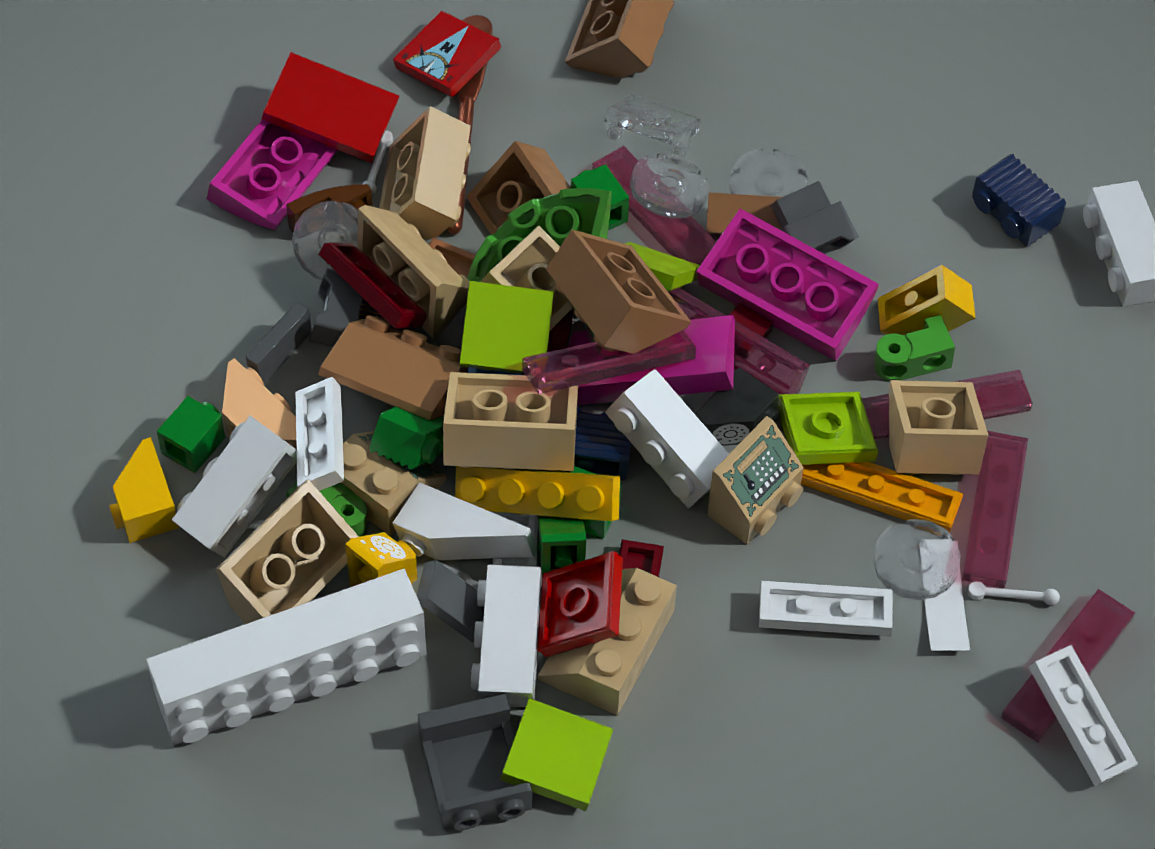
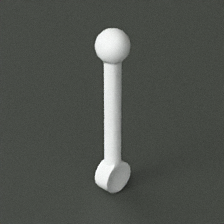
(385, 142)
(978, 590)

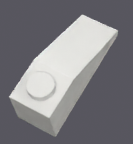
(458, 530)

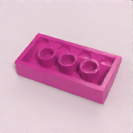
(268, 173)
(787, 283)
(708, 372)

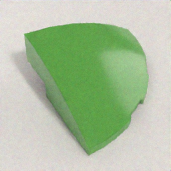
(556, 214)

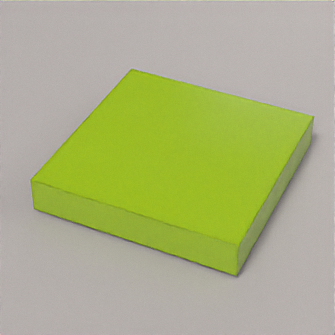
(668, 269)
(504, 326)
(827, 427)
(557, 754)

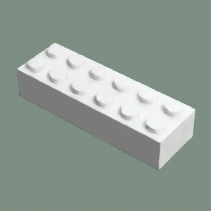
(288, 657)

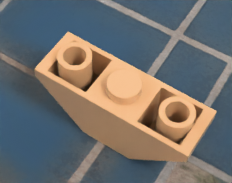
(248, 397)

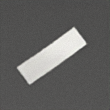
(947, 619)

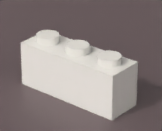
(1124, 239)
(668, 436)
(235, 486)
(508, 633)

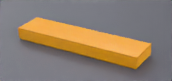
(885, 491)

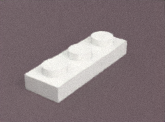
(319, 434)
(825, 608)
(1083, 715)

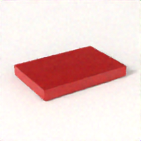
(330, 107)

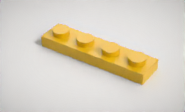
(540, 492)

